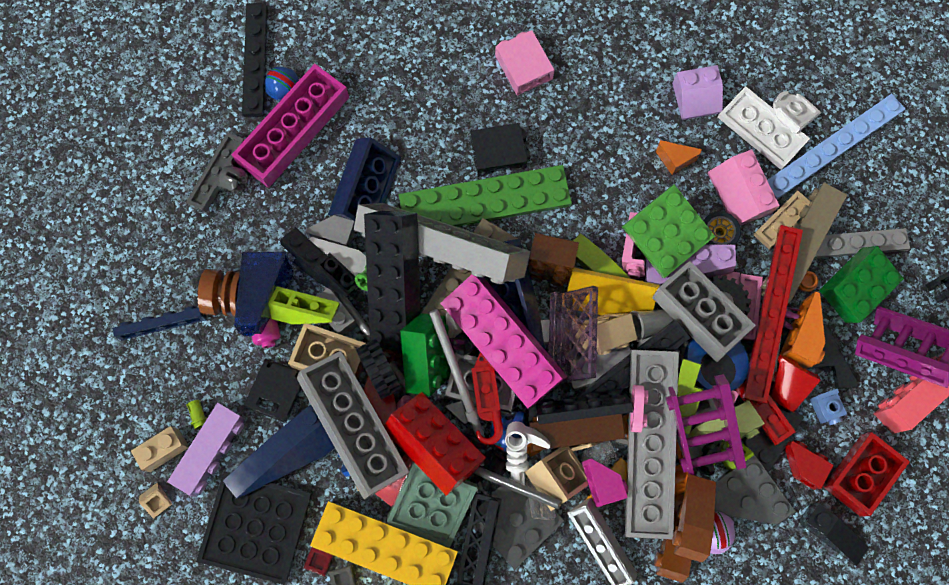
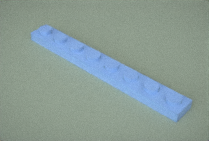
(835, 146)

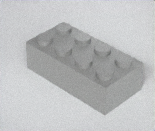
(703, 311)

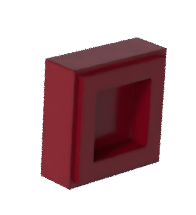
(318, 561)

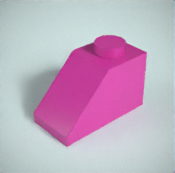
(604, 483)

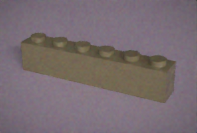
(815, 225)

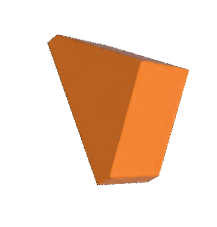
(676, 156)

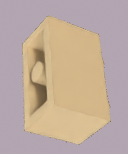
(160, 449)

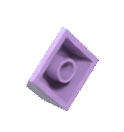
(699, 92)

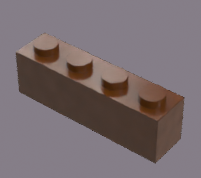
(579, 431)

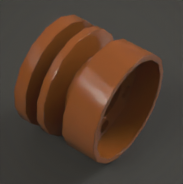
(218, 292)

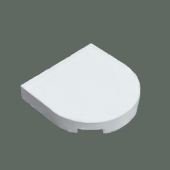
(794, 111)

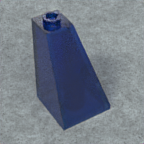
(257, 282)

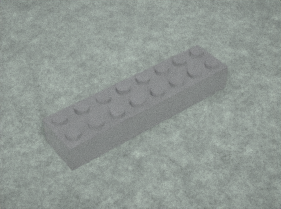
(460, 247)

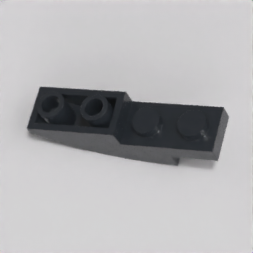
(320, 267)

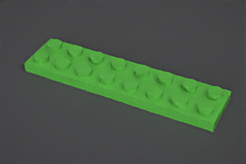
(491, 197)

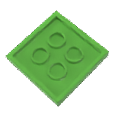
(668, 231)

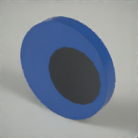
(732, 365)

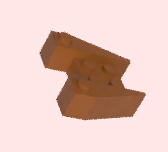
(691, 531)

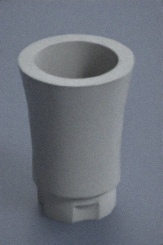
(649, 322)

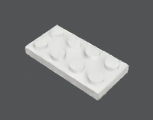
(762, 128)

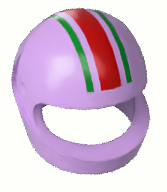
(723, 533)

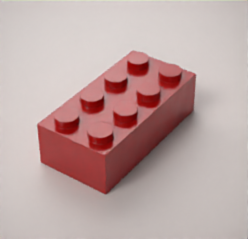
(433, 443)

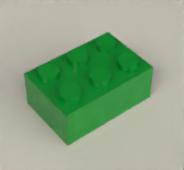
(861, 284)
(423, 356)

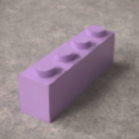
(206, 450)

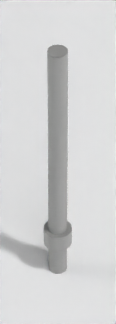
(471, 411)

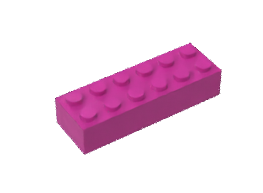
(291, 125)
(503, 340)

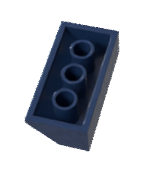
(365, 177)

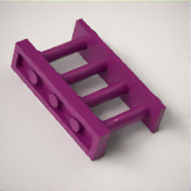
(901, 359)
(728, 433)

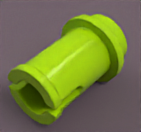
(197, 414)

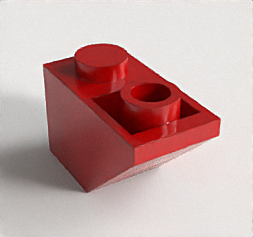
(806, 466)

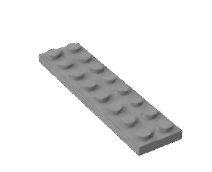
(653, 450)

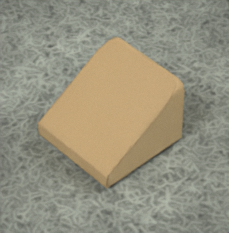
(154, 500)

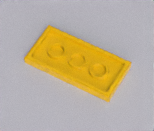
(615, 293)

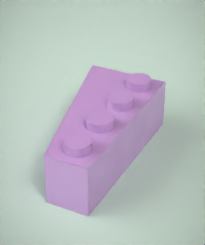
(710, 260)

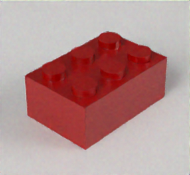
(866, 474)

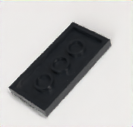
(585, 407)

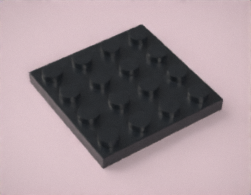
(255, 532)

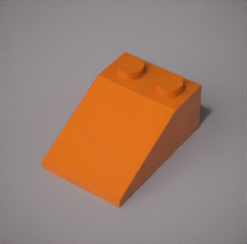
(807, 338)

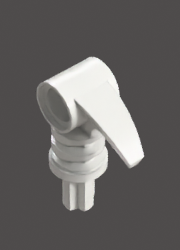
(517, 448)

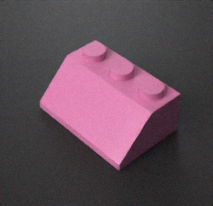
(743, 188)

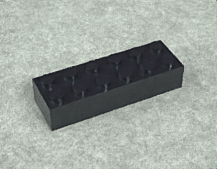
(391, 274)

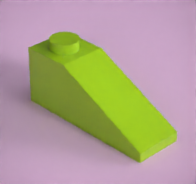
(301, 308)

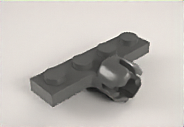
(219, 175)

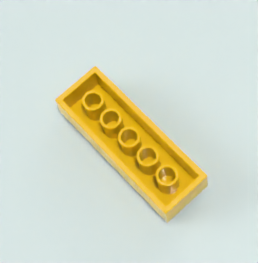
(382, 547)

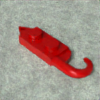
(487, 398)

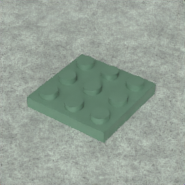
(427, 510)

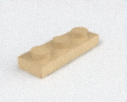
(786, 216)

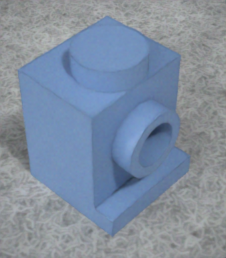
(821, 406)

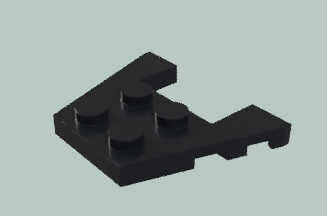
(833, 358)

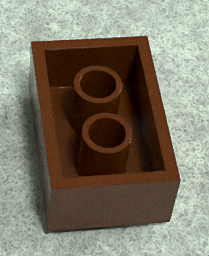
(552, 259)

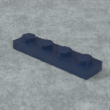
(152, 325)

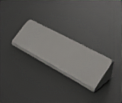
(602, 543)

